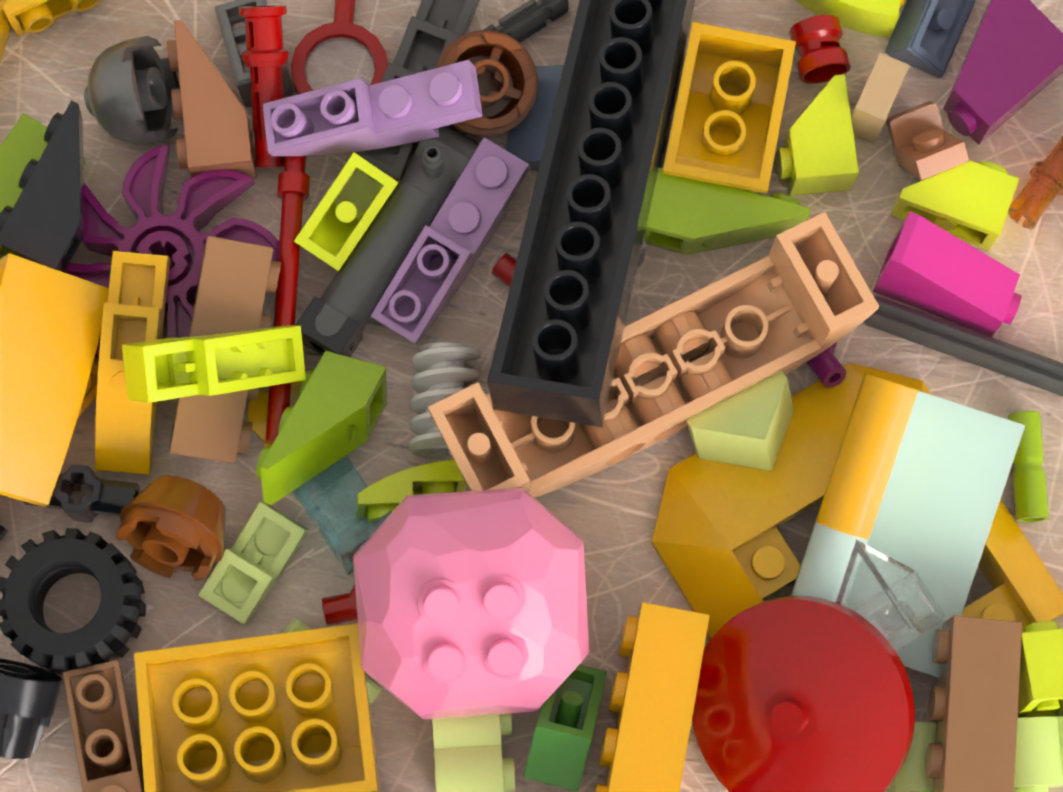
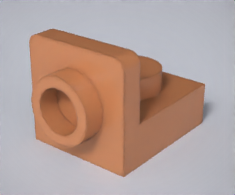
(923, 144)

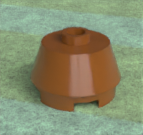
(504, 78)
(175, 527)

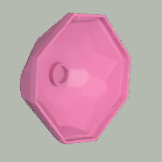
(471, 603)

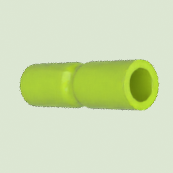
(1029, 475)

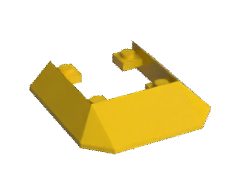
(723, 520)

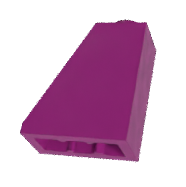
(1005, 67)

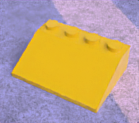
(258, 715)

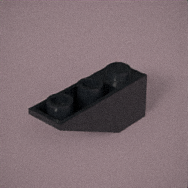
(50, 211)

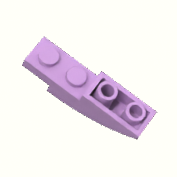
(375, 116)
(452, 242)

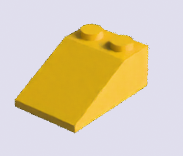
(729, 107)

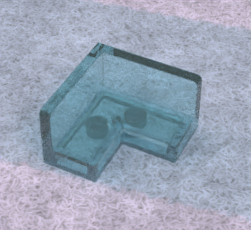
(331, 507)

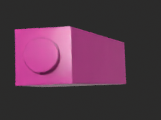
(948, 277)

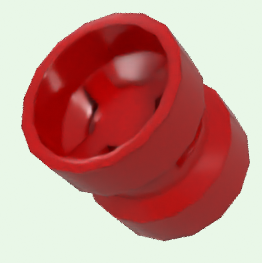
(819, 49)

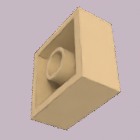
(878, 97)

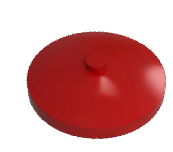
(803, 701)

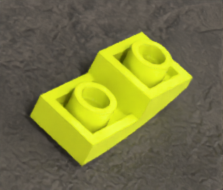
(864, 16)
(423, 479)

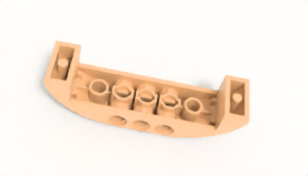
(673, 366)

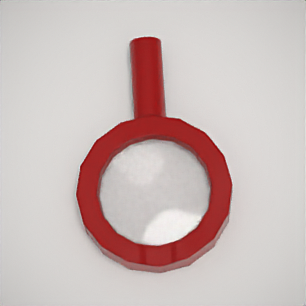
(338, 53)

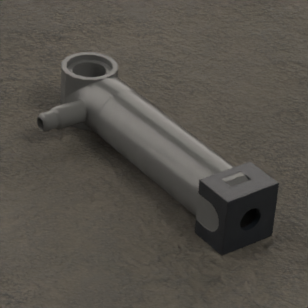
(345, 307)

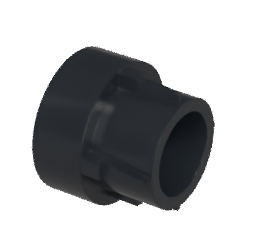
(26, 706)

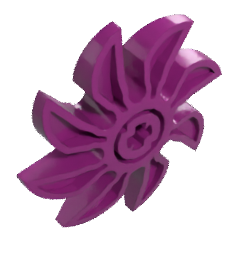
(168, 235)

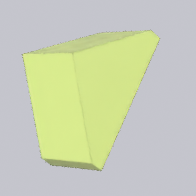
(746, 426)

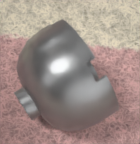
(132, 92)

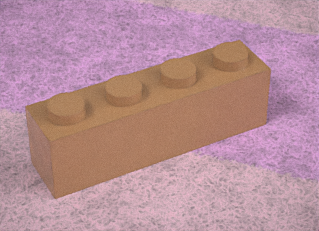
(226, 301)
(975, 705)

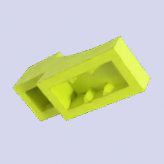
(213, 363)

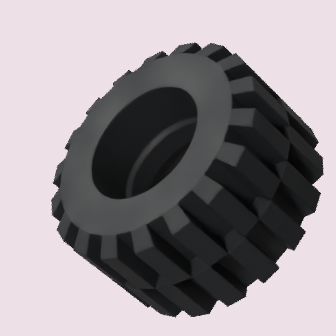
(40, 570)

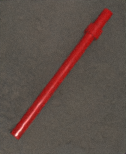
(293, 190)

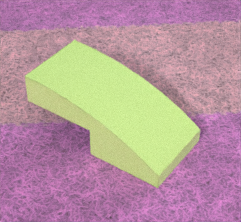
(253, 563)

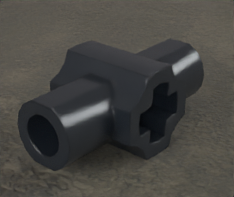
(107, 495)

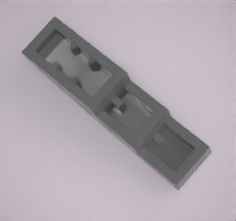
(423, 43)

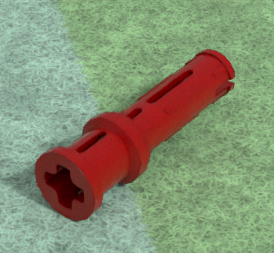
(266, 60)

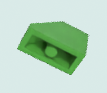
(566, 729)

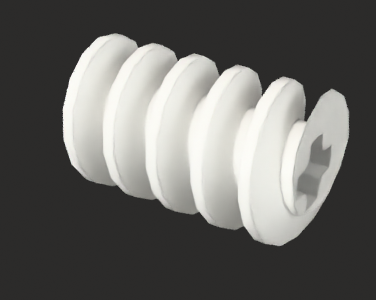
(440, 376)

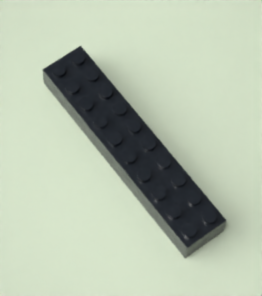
(589, 211)

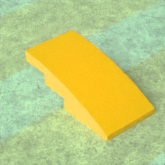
(45, 364)

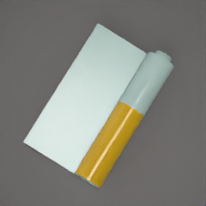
(917, 486)

